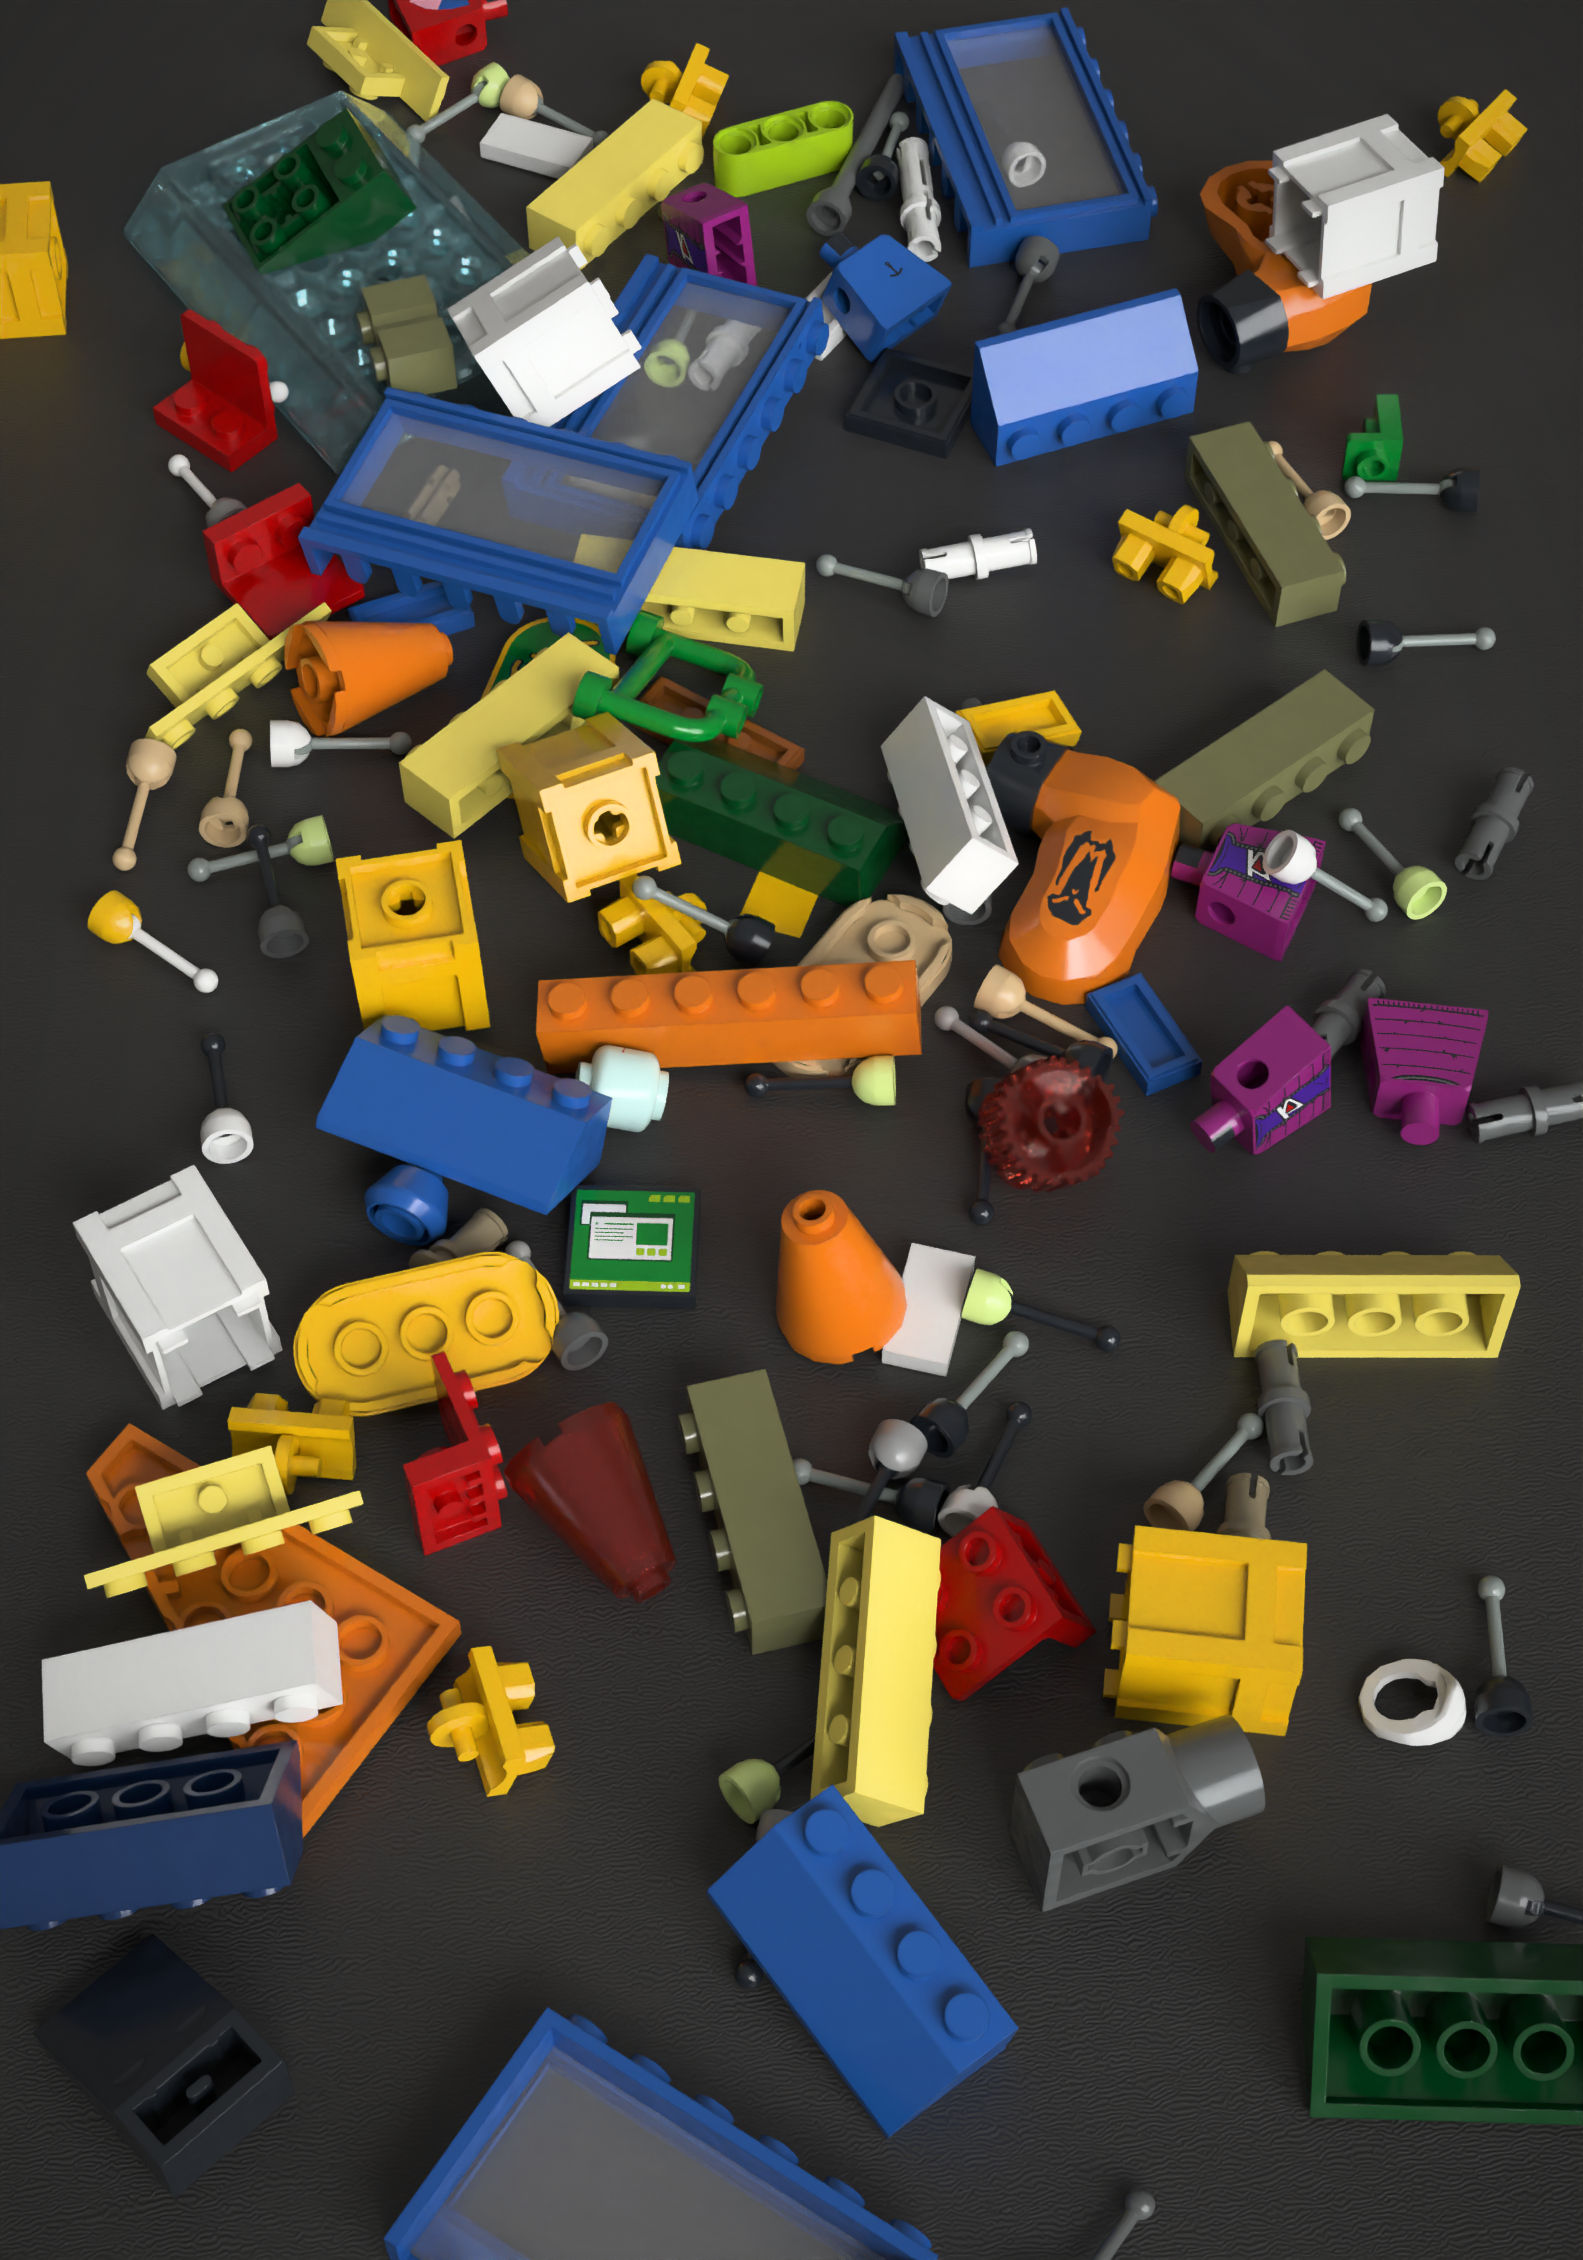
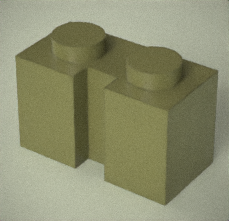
(406, 336)

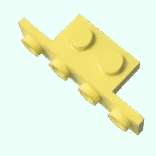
(376, 57)
(212, 667)
(215, 1509)

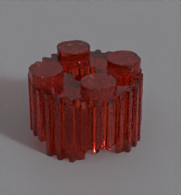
(1017, 1133)

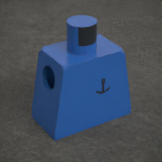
(880, 291)

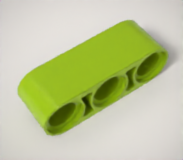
(782, 148)

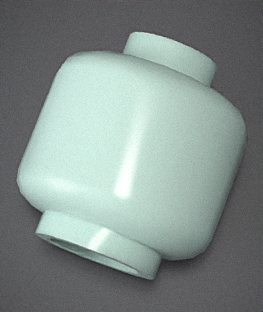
(632, 1081)

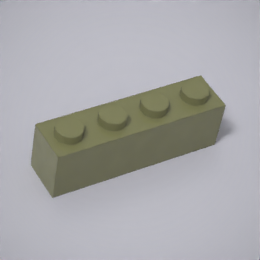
(1264, 524)
(1269, 760)
(757, 1510)

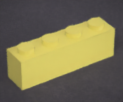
(618, 181)
(730, 598)
(458, 771)
(877, 1669)

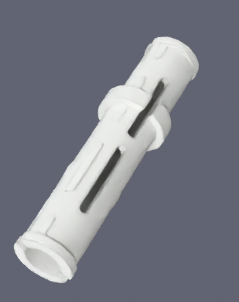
(920, 212)

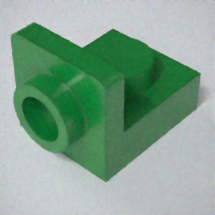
(1378, 449)

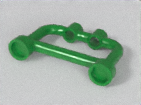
(653, 646)

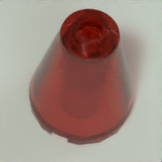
(599, 1500)

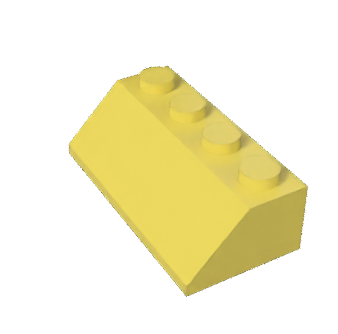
(1372, 1304)

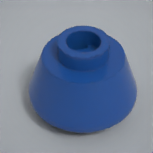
(408, 1205)

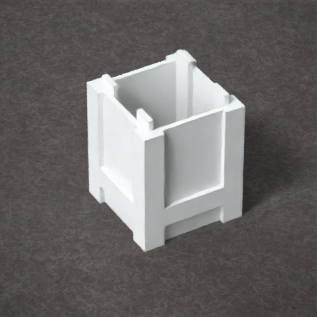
(1355, 206)
(546, 335)
(179, 1287)

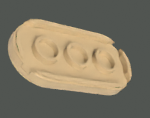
(880, 932)

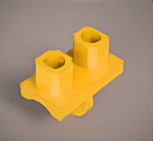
(690, 92)
(1471, 130)
(1169, 543)
(666, 933)
(302, 1443)
(481, 1721)

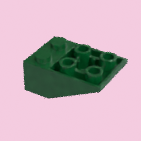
(319, 198)

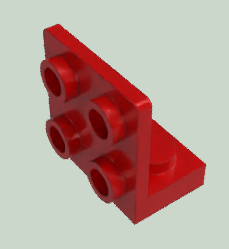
(227, 402)
(264, 568)
(458, 1486)
(998, 1602)

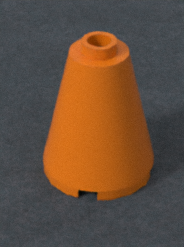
(360, 668)
(834, 1282)

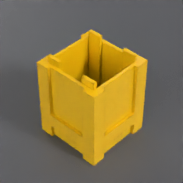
(31, 263)
(571, 784)
(414, 938)
(1208, 1629)

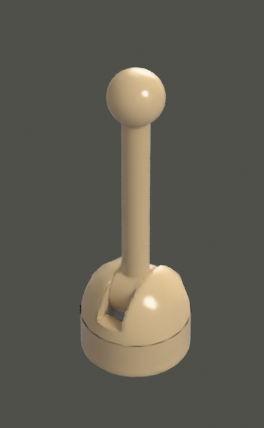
(1324, 505)
(148, 767)
(229, 808)
(1004, 997)

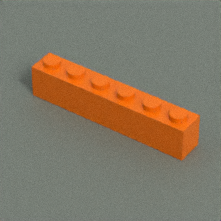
(734, 1015)

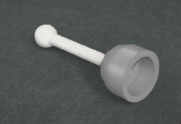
(219, 508)

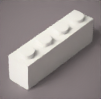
(948, 806)
(191, 1683)

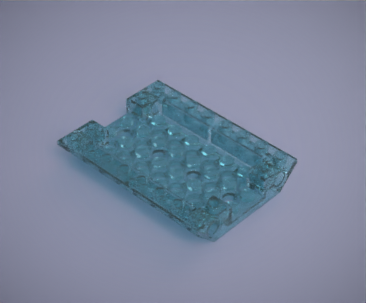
(307, 311)

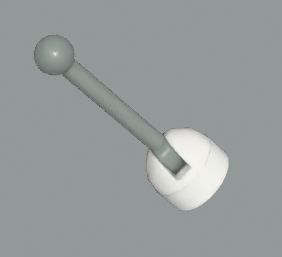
(292, 743)
(1294, 860)

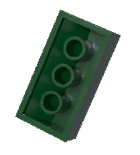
(777, 820)
(1443, 2030)

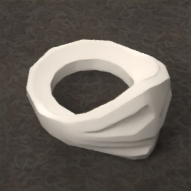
(1430, 1725)

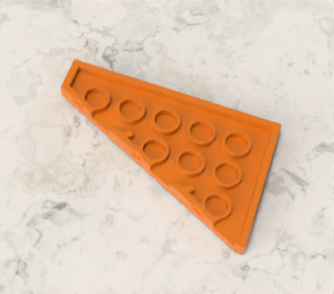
(384, 1631)

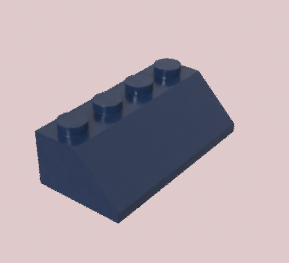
(151, 1836)

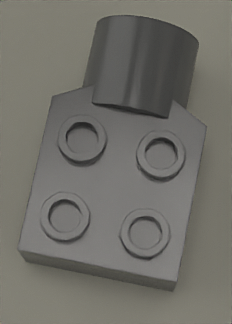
(1129, 1806)

